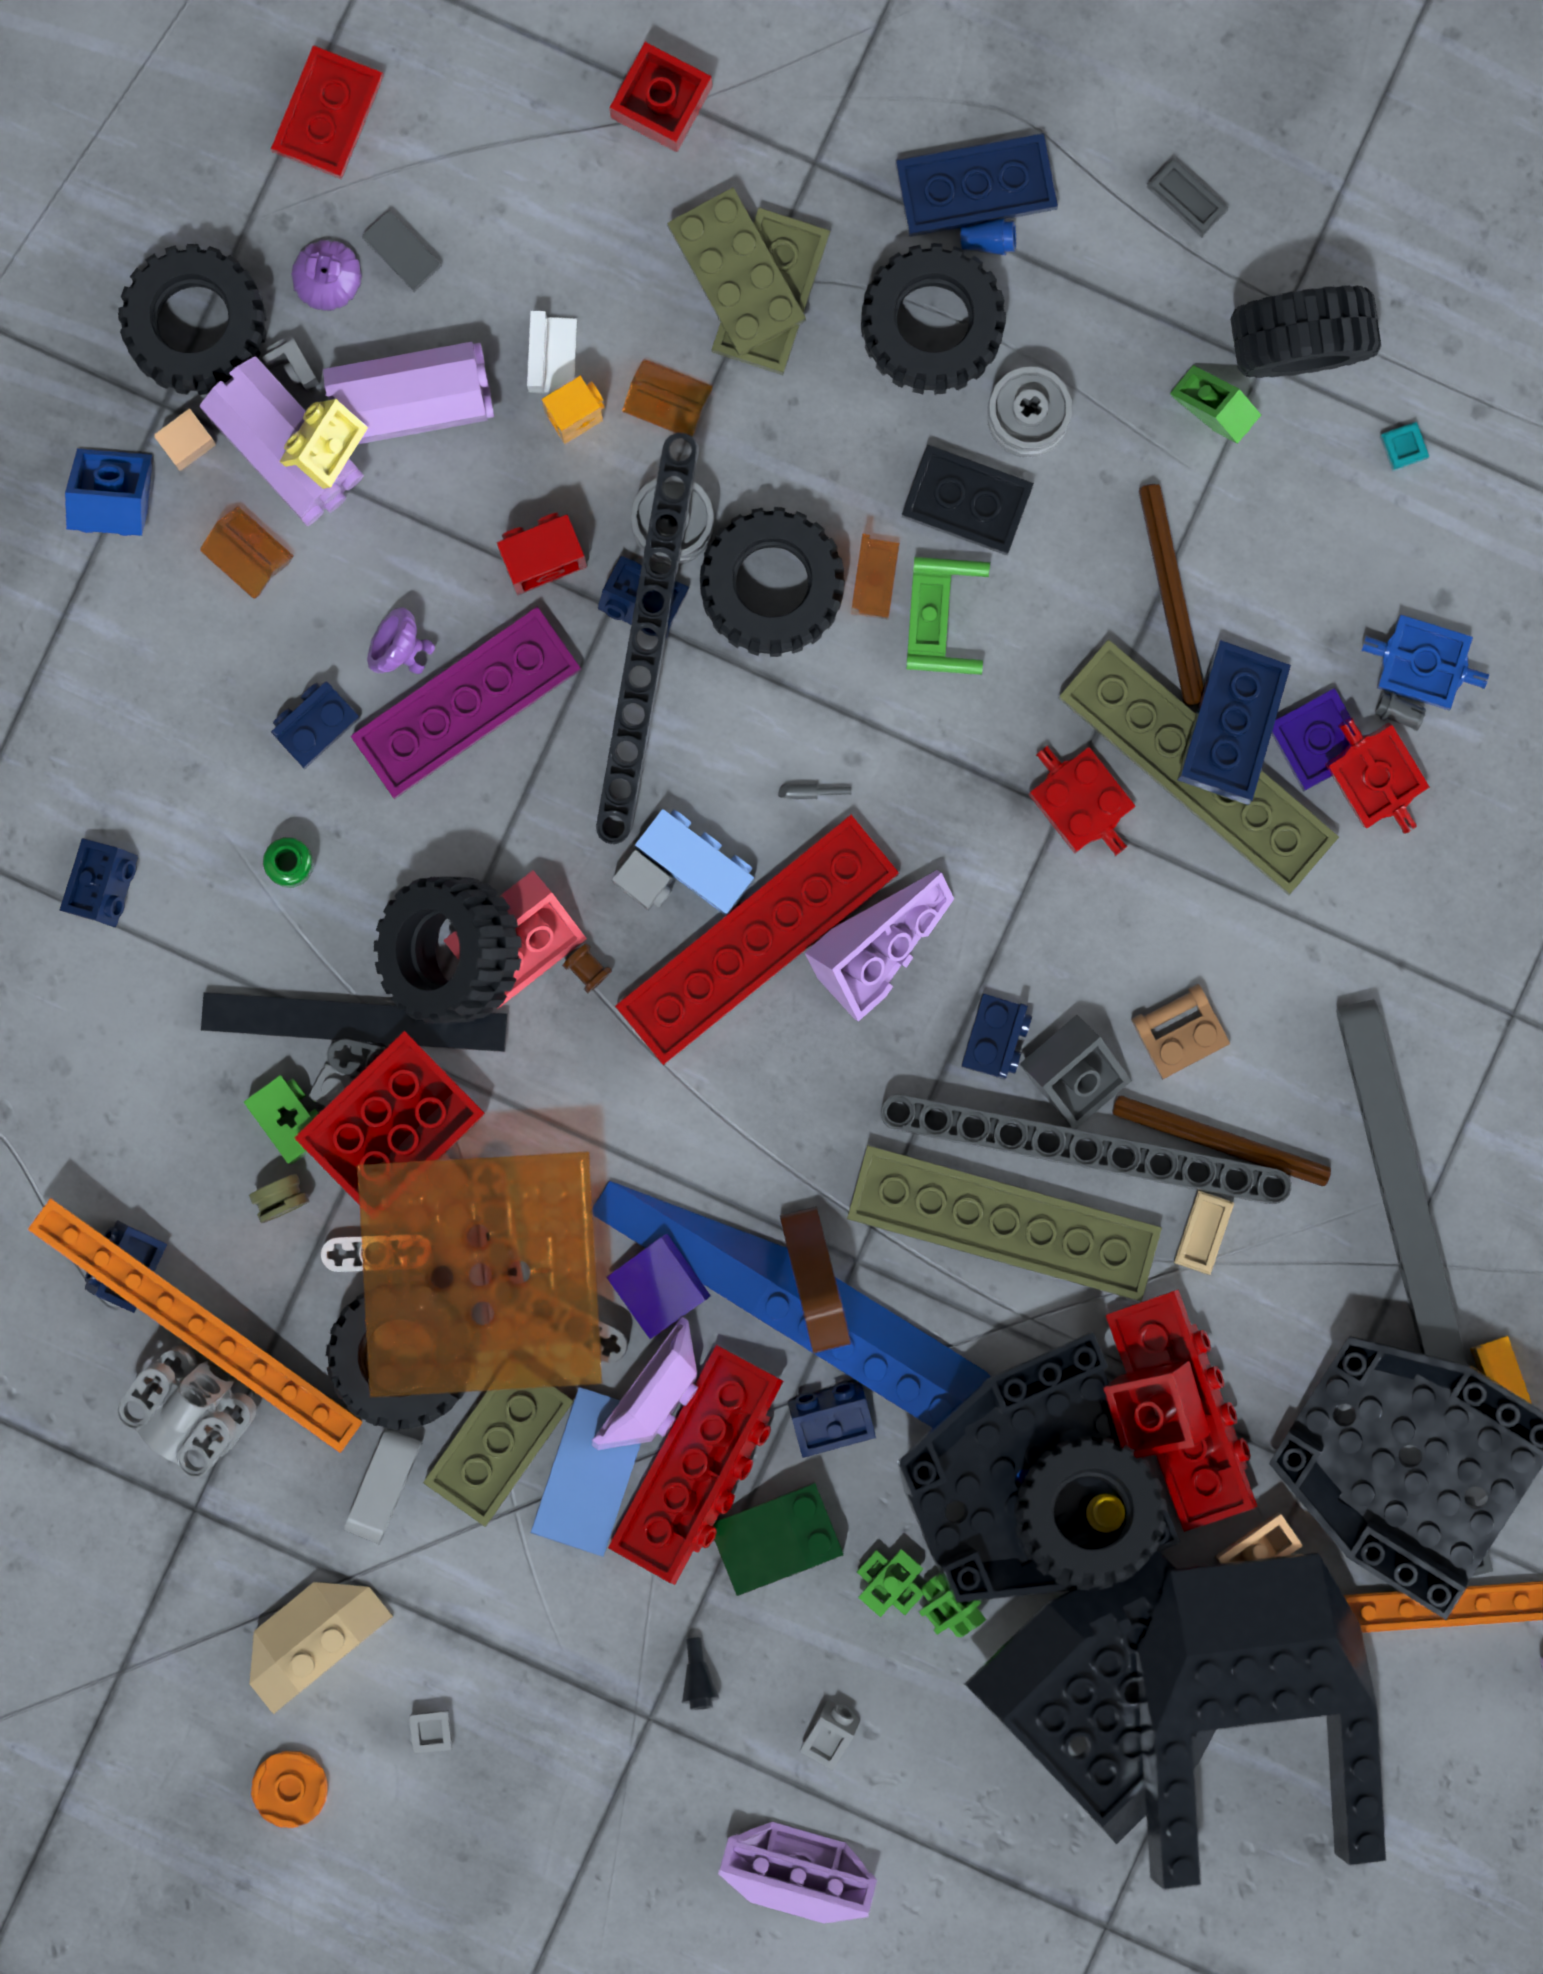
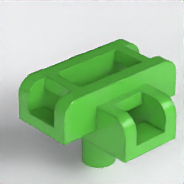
(890, 1582)
(960, 1616)

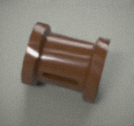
(587, 968)

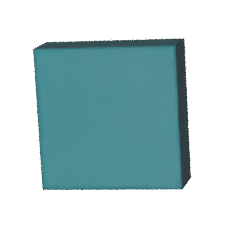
(1404, 446)

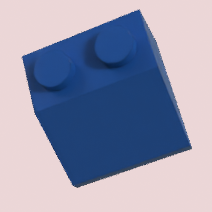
(108, 492)

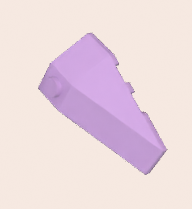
(868, 949)

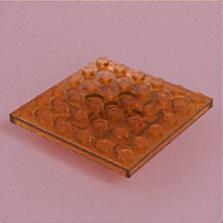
(422, 1220)

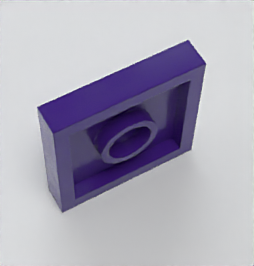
(1312, 737)
(658, 1286)

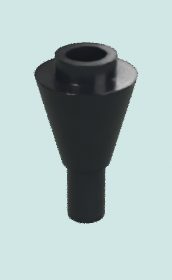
(698, 1686)

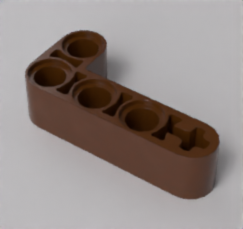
(815, 1280)

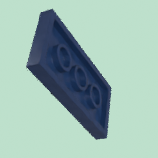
(976, 185)
(1234, 722)

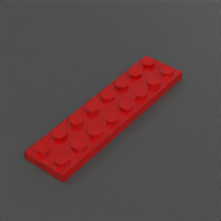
(757, 940)

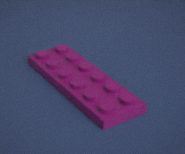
(465, 703)

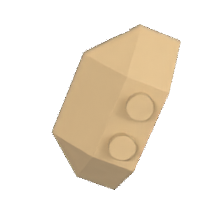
(311, 1638)

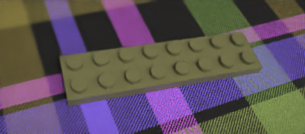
(1154, 734)
(1004, 1223)

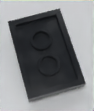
(967, 500)

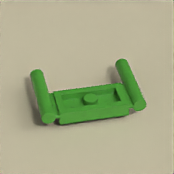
(930, 615)

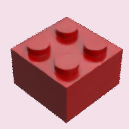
(661, 97)
(541, 553)
(1157, 1409)

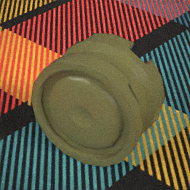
(279, 1192)

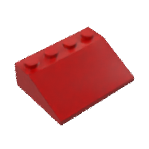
(390, 1114)

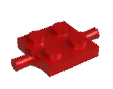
(1377, 775)
(1082, 800)

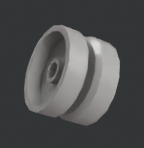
(1031, 389)
(698, 525)

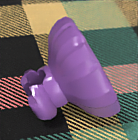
(327, 289)
(397, 643)

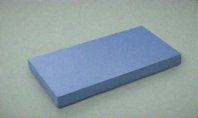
(584, 1481)

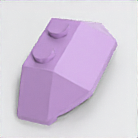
(654, 1394)
(798, 1873)

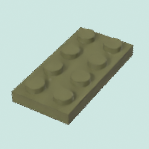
(798, 254)
(736, 271)
(496, 1448)

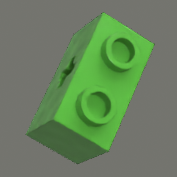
(267, 1108)

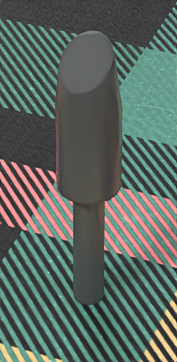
(810, 791)

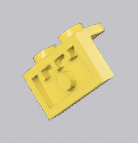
(324, 441)

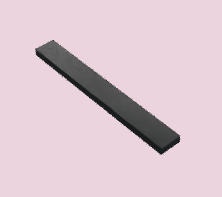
(345, 1020)

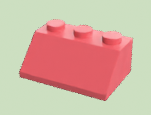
(544, 930)

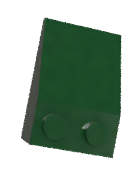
(776, 1539)

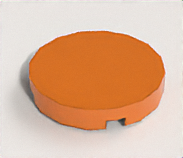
(289, 1789)

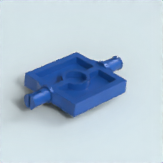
(1425, 662)

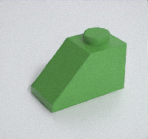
(1216, 403)

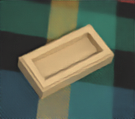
(1203, 1232)

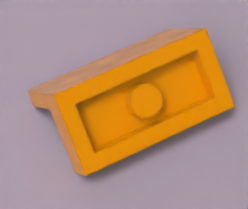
(1499, 1363)

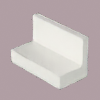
(550, 352)

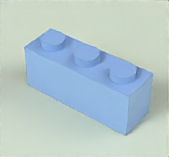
(695, 861)

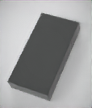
(1187, 197)
(401, 251)

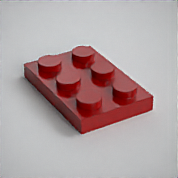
(327, 112)

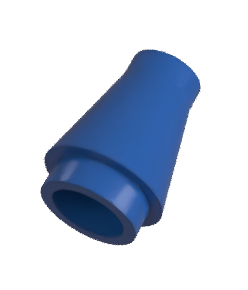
(990, 237)

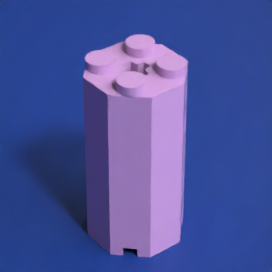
(414, 391)
(258, 421)

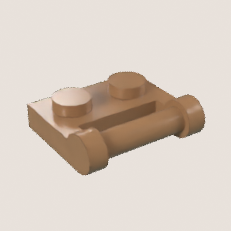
(1186, 1043)

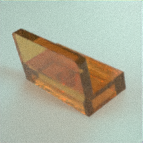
(666, 398)
(245, 551)
(874, 578)

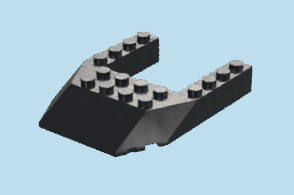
(1245, 1651)

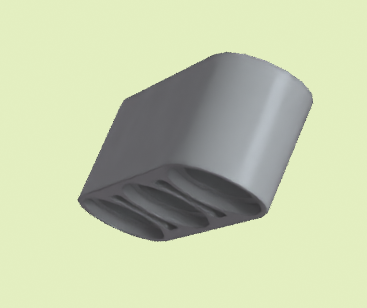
(382, 1486)

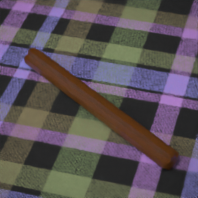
(1171, 593)
(1221, 1140)

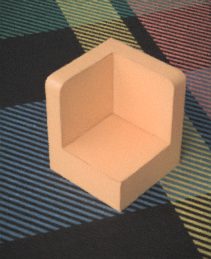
(184, 439)

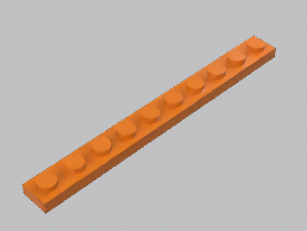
(195, 1325)

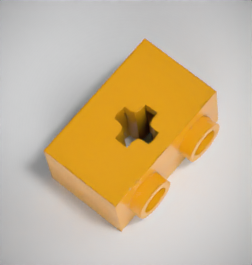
(574, 408)

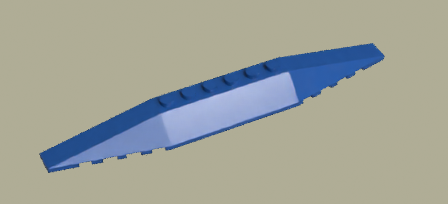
(759, 1278)

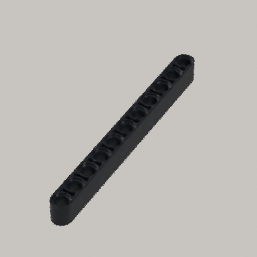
(638, 656)

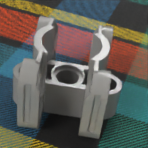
(187, 1410)

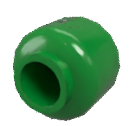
(288, 862)

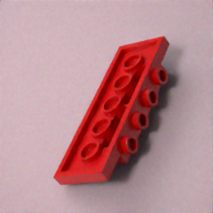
(698, 1466)
(1211, 1477)

